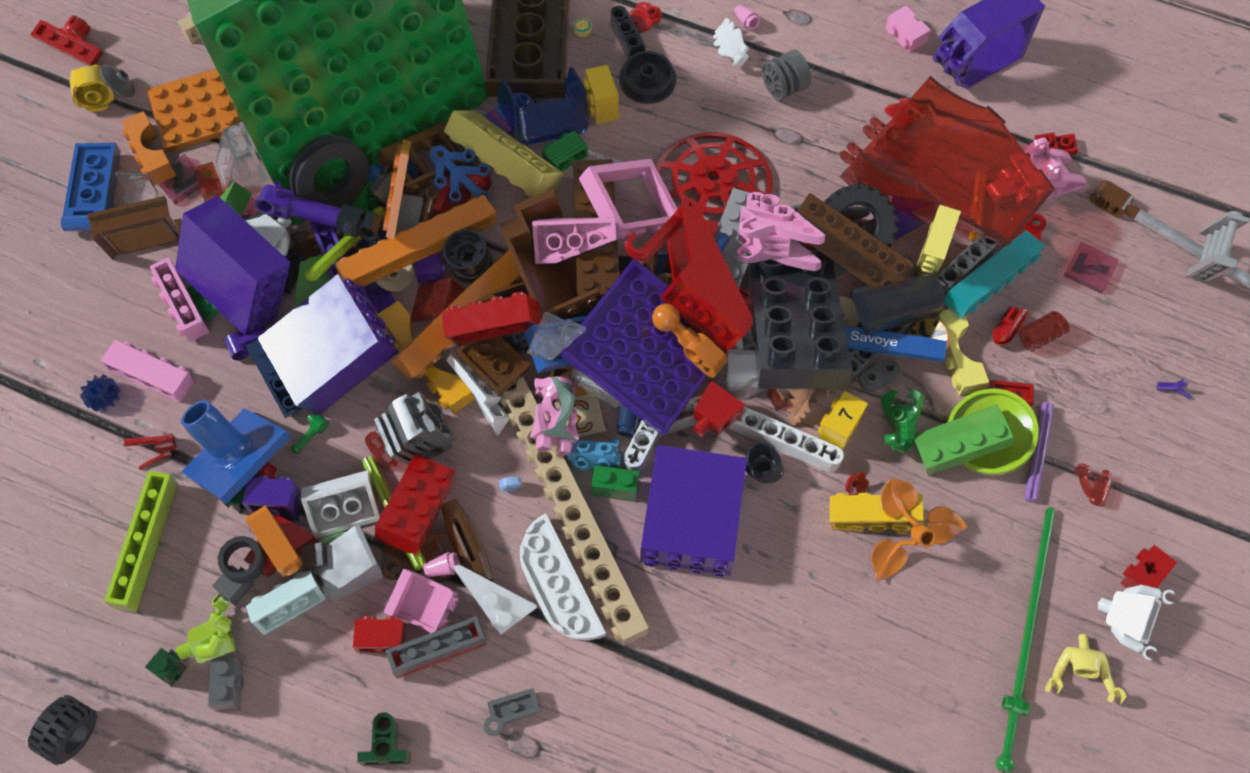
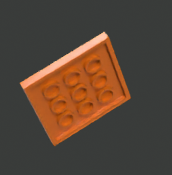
(192, 110)
(396, 189)

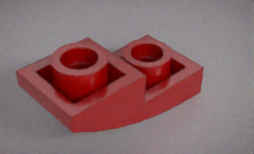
(1063, 142)

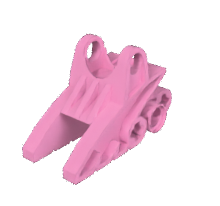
(1052, 164)
(772, 232)

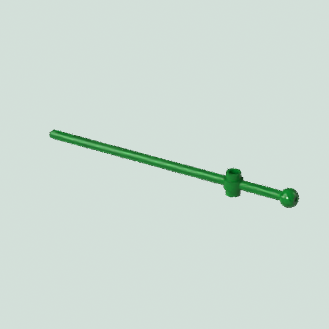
(1015, 704)

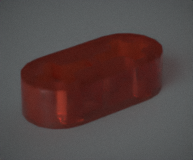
(377, 453)

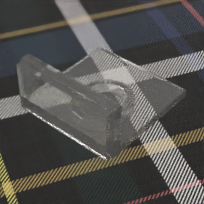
(137, 187)

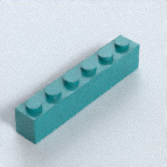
(994, 274)

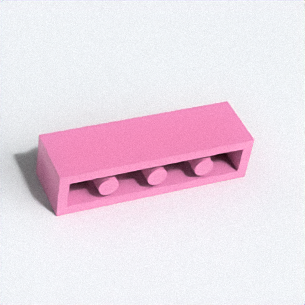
(147, 370)

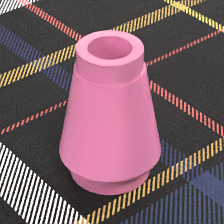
(747, 17)
(441, 565)

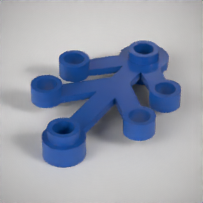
(457, 173)

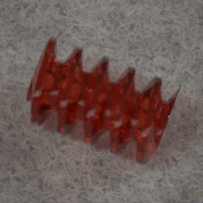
(1043, 330)

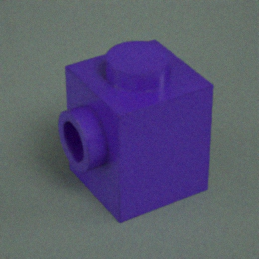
(430, 269)

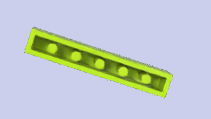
(141, 542)

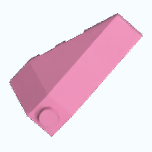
(566, 237)

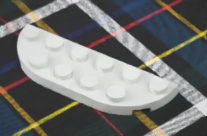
(557, 583)

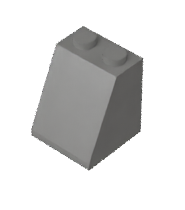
(349, 565)

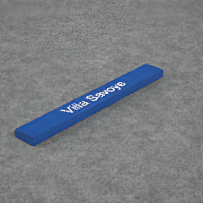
(897, 344)

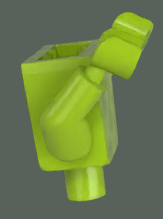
(211, 637)

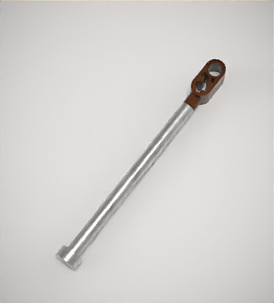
(1120, 202)

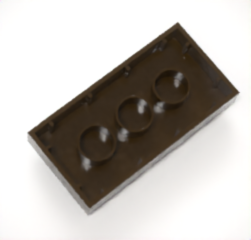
(528, 47)

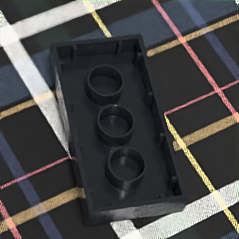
(798, 326)

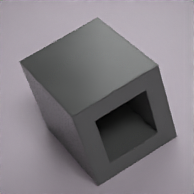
(231, 590)

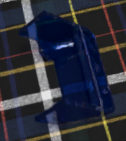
(546, 119)

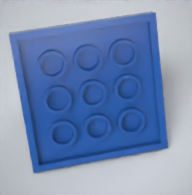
(231, 449)

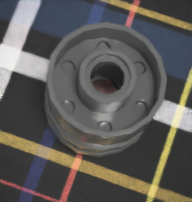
(786, 74)

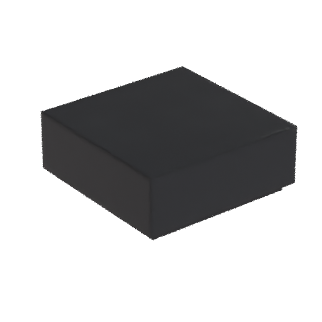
(314, 555)

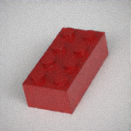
(490, 319)
(415, 504)

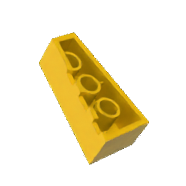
(865, 510)

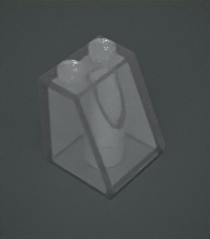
(238, 158)
(742, 375)

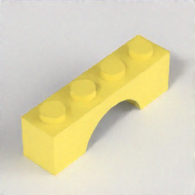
(966, 374)

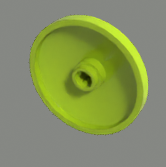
(1020, 420)

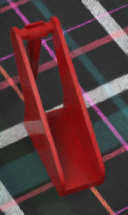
(700, 277)

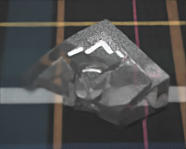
(553, 336)

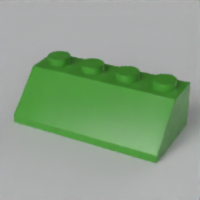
(963, 439)

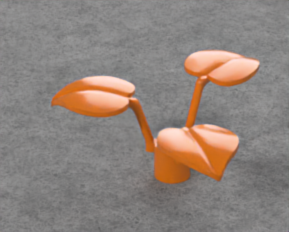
(895, 499)

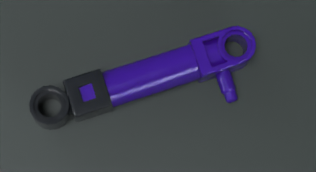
(347, 220)

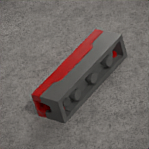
(436, 647)

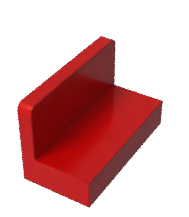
(442, 202)

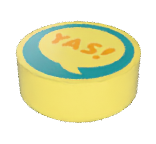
(582, 27)

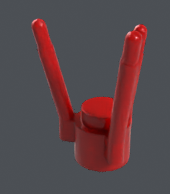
(163, 444)

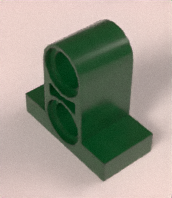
(381, 738)

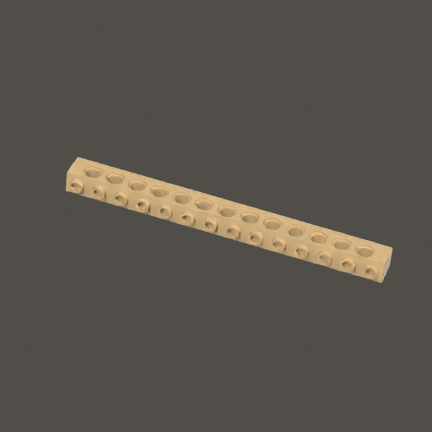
(623, 631)

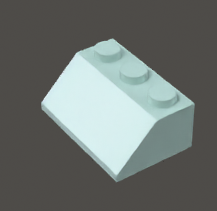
(285, 602)

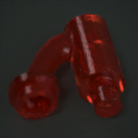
(1101, 488)

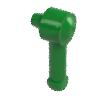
(318, 425)

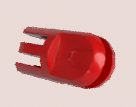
(1009, 325)

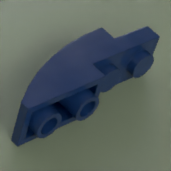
(272, 379)

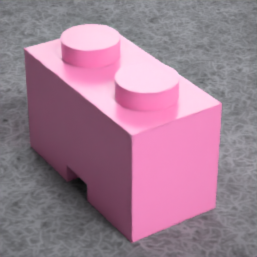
(907, 29)

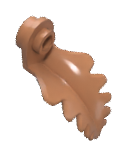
(803, 401)

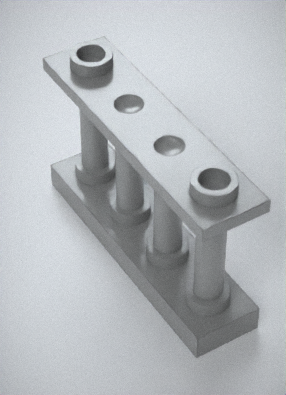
(1215, 255)

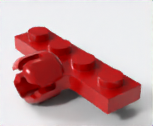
(69, 39)

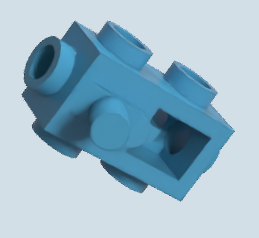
(590, 453)

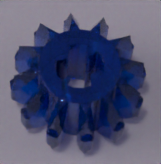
(100, 393)

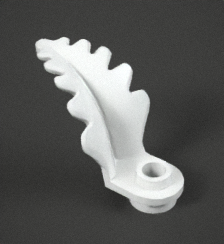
(731, 42)

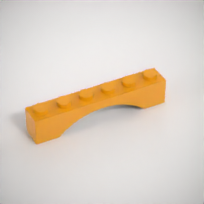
(449, 387)

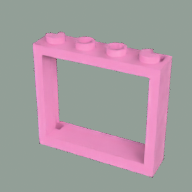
(595, 176)

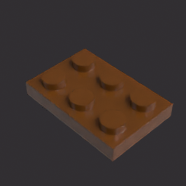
(494, 362)

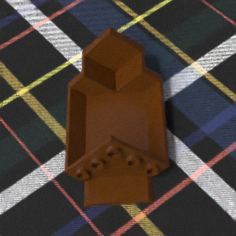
(548, 283)

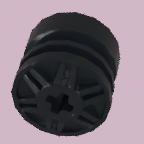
(463, 247)

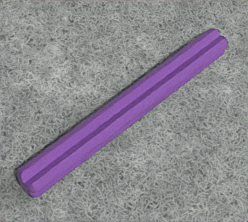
(1038, 456)

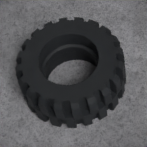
(875, 202)

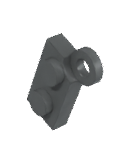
(511, 709)

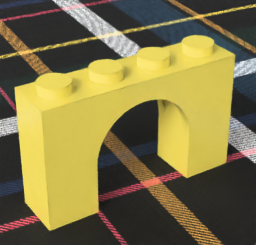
(937, 241)

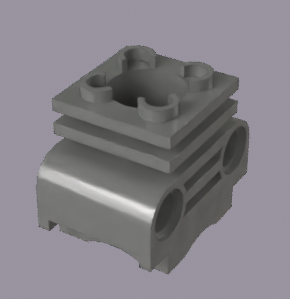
(414, 428)

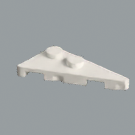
(498, 603)

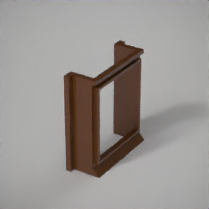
(134, 226)

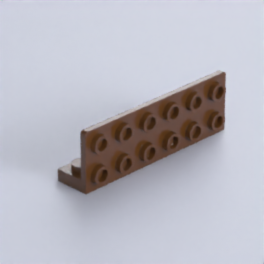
(853, 246)

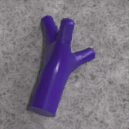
(1174, 386)

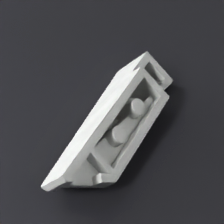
(483, 395)

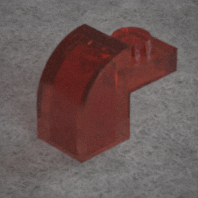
(208, 181)

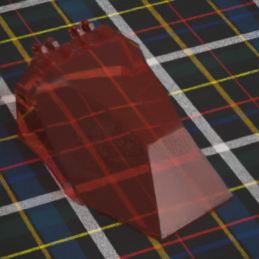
(953, 157)

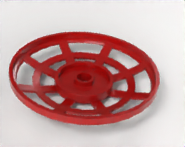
(714, 165)

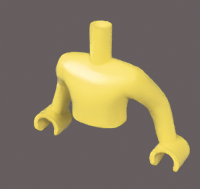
(1086, 664)

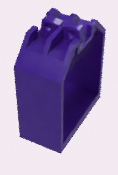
(987, 39)

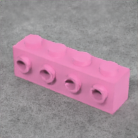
(179, 300)

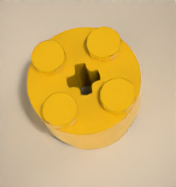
(89, 89)

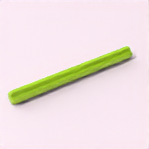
(335, 253)
(384, 495)

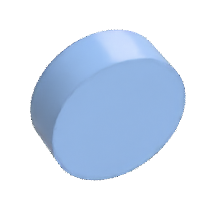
(510, 483)

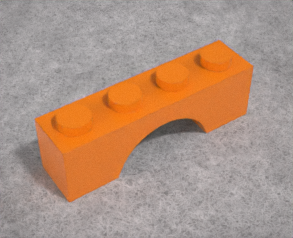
(142, 134)

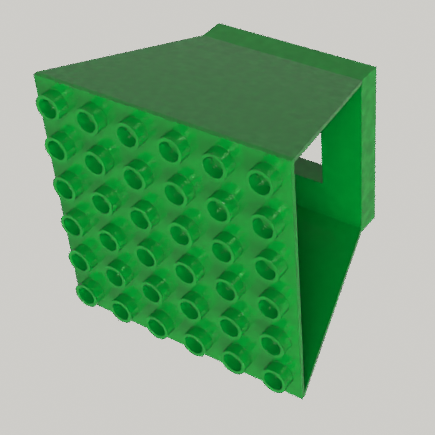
(340, 70)

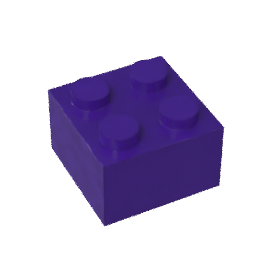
(278, 495)

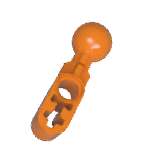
(697, 347)

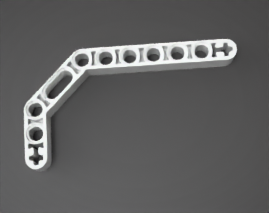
(755, 432)

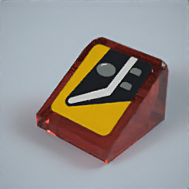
(777, 398)

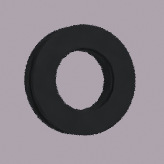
(315, 155)

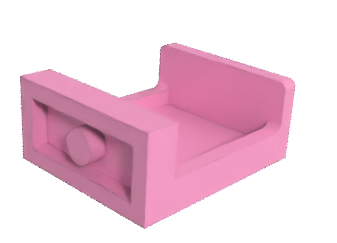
(422, 601)

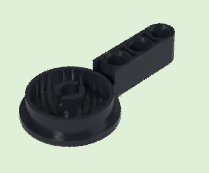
(641, 64)

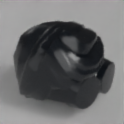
(764, 463)

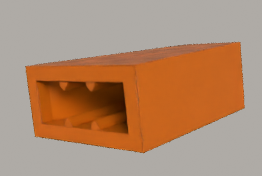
(274, 541)

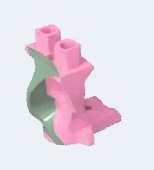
(554, 428)

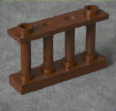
(421, 141)

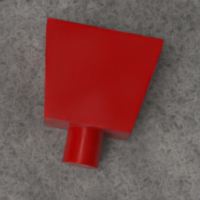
(716, 410)

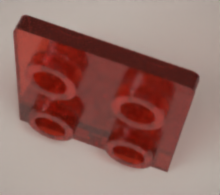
(434, 298)

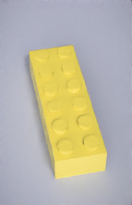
(503, 152)

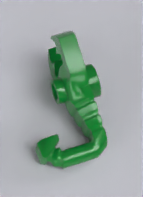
(903, 419)

